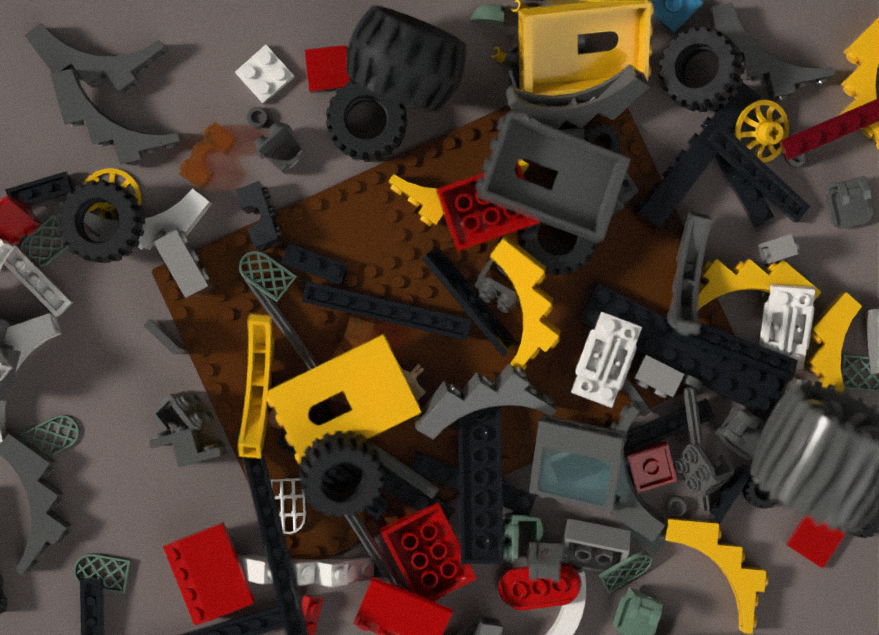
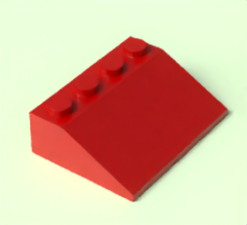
(474, 219)
(16, 220)
(427, 553)
(209, 574)
(399, 612)

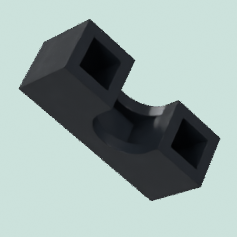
(266, 232)

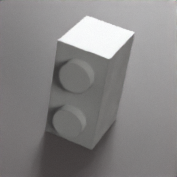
(778, 249)
(658, 376)

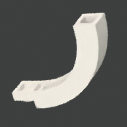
(571, 613)

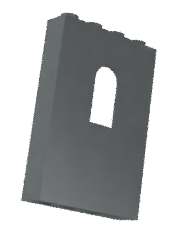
(583, 188)

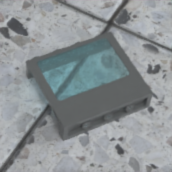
(577, 463)

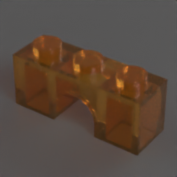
(215, 139)

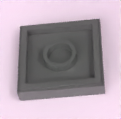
(165, 337)

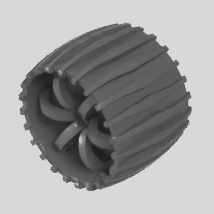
(821, 456)

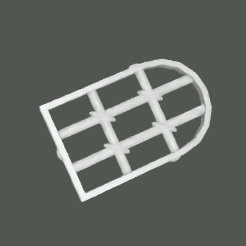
(294, 497)

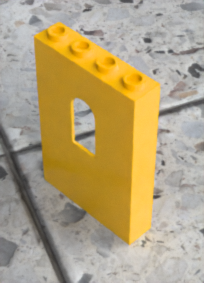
(550, 44)
(371, 383)

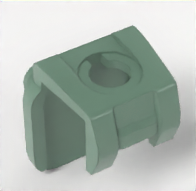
(511, 532)
(638, 613)

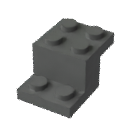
(187, 445)

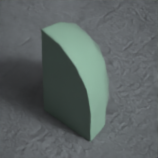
(489, 14)

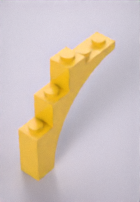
(862, 81)
(426, 197)
(524, 272)
(747, 276)
(831, 331)
(258, 383)
(728, 557)

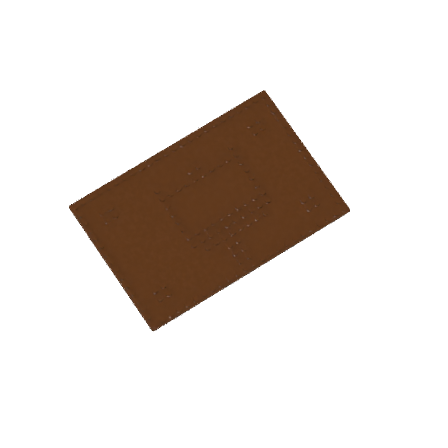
(384, 247)

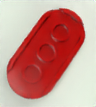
(527, 594)

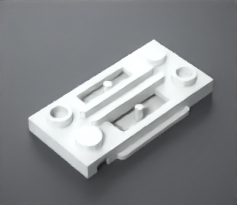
(788, 321)
(606, 359)

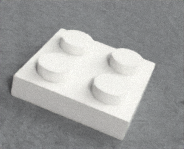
(264, 74)

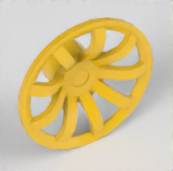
(766, 131)
(107, 206)

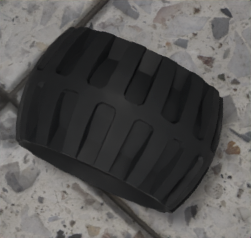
(405, 59)

